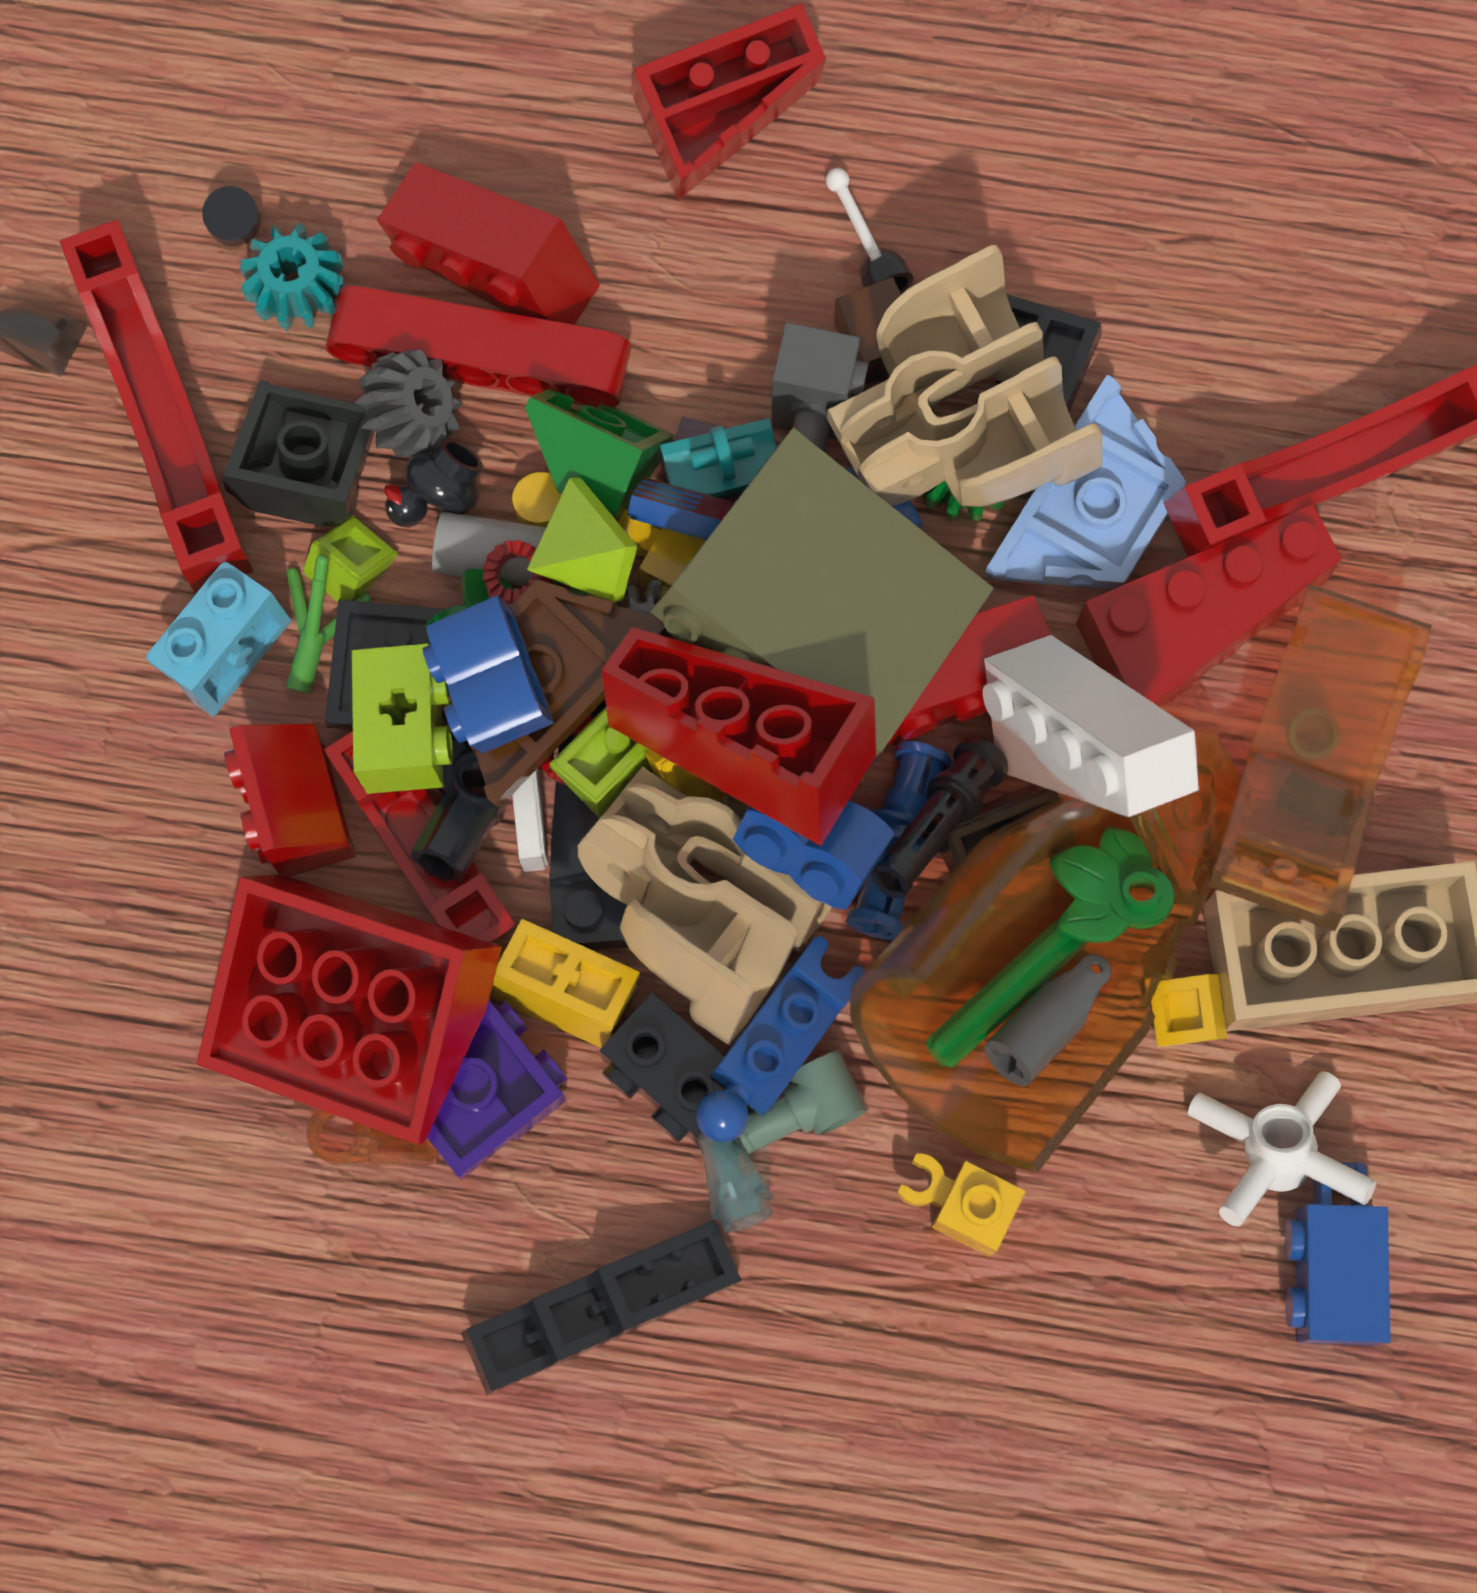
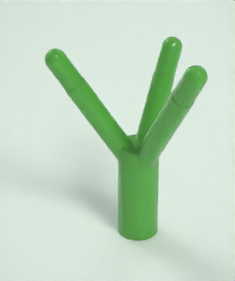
(308, 622)

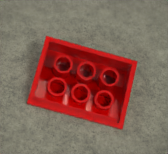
(345, 1004)

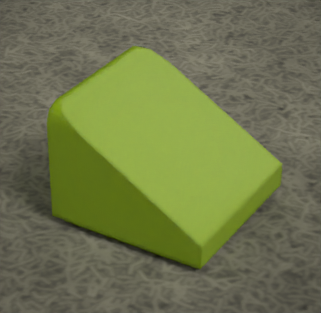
(354, 559)

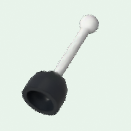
(879, 263)

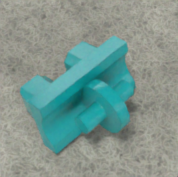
(720, 460)

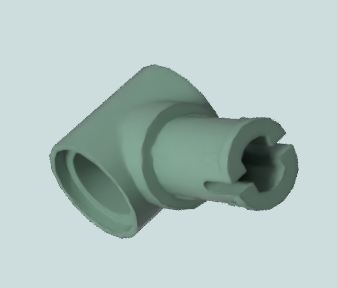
(816, 1099)

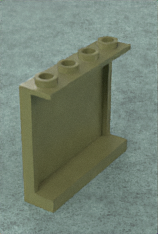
(825, 585)

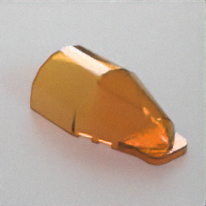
(987, 917)

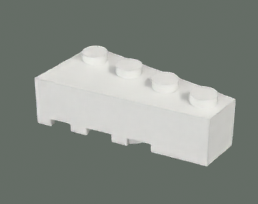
(1085, 730)

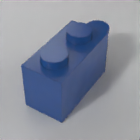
(1339, 1271)

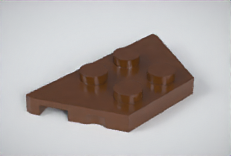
(568, 647)

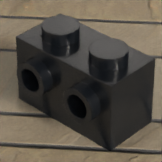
(664, 1063)

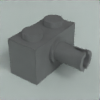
(813, 375)

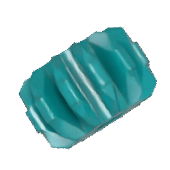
(284, 255)

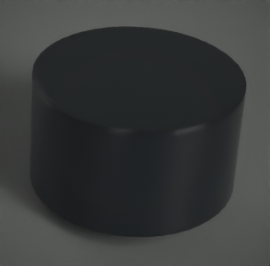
(231, 216)

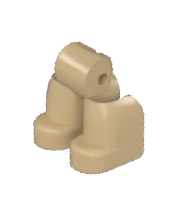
(937, 344)
(702, 938)

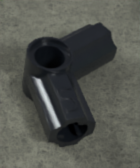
(459, 820)

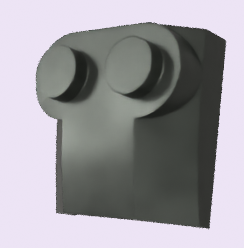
(299, 456)

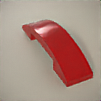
(399, 820)

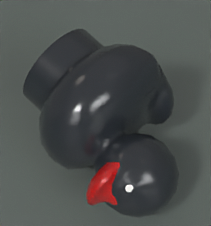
(436, 478)

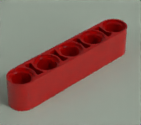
(481, 345)

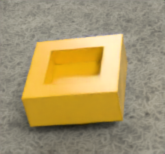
(1188, 1010)

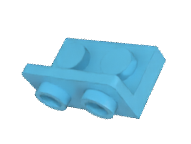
(219, 637)

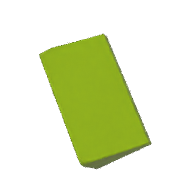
(599, 763)

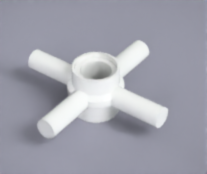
(1286, 1166)

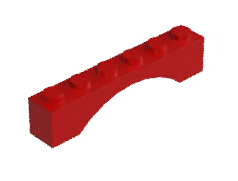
(155, 403)
(1326, 464)

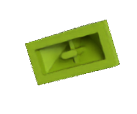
(585, 545)

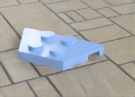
(1101, 522)

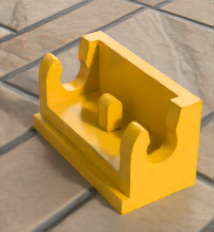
(564, 983)

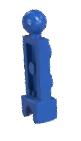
(775, 1043)

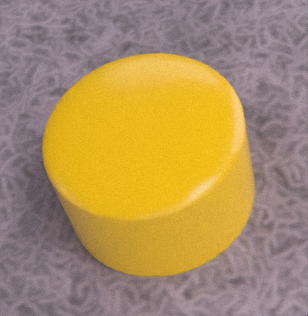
(535, 499)

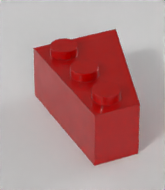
(725, 92)
(488, 245)

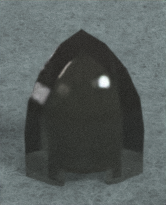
(40, 335)

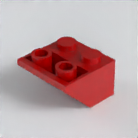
(291, 797)

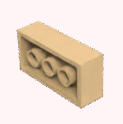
(1397, 949)

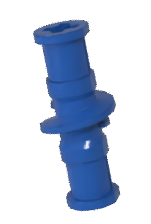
(876, 912)

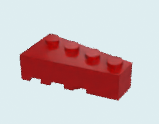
(1202, 609)
(959, 682)
(744, 727)

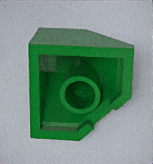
(598, 444)

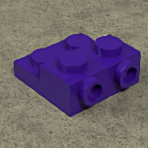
(495, 1093)

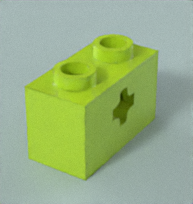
(390, 754)

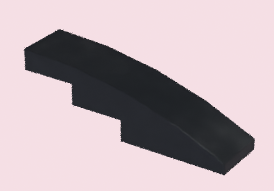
(600, 1307)

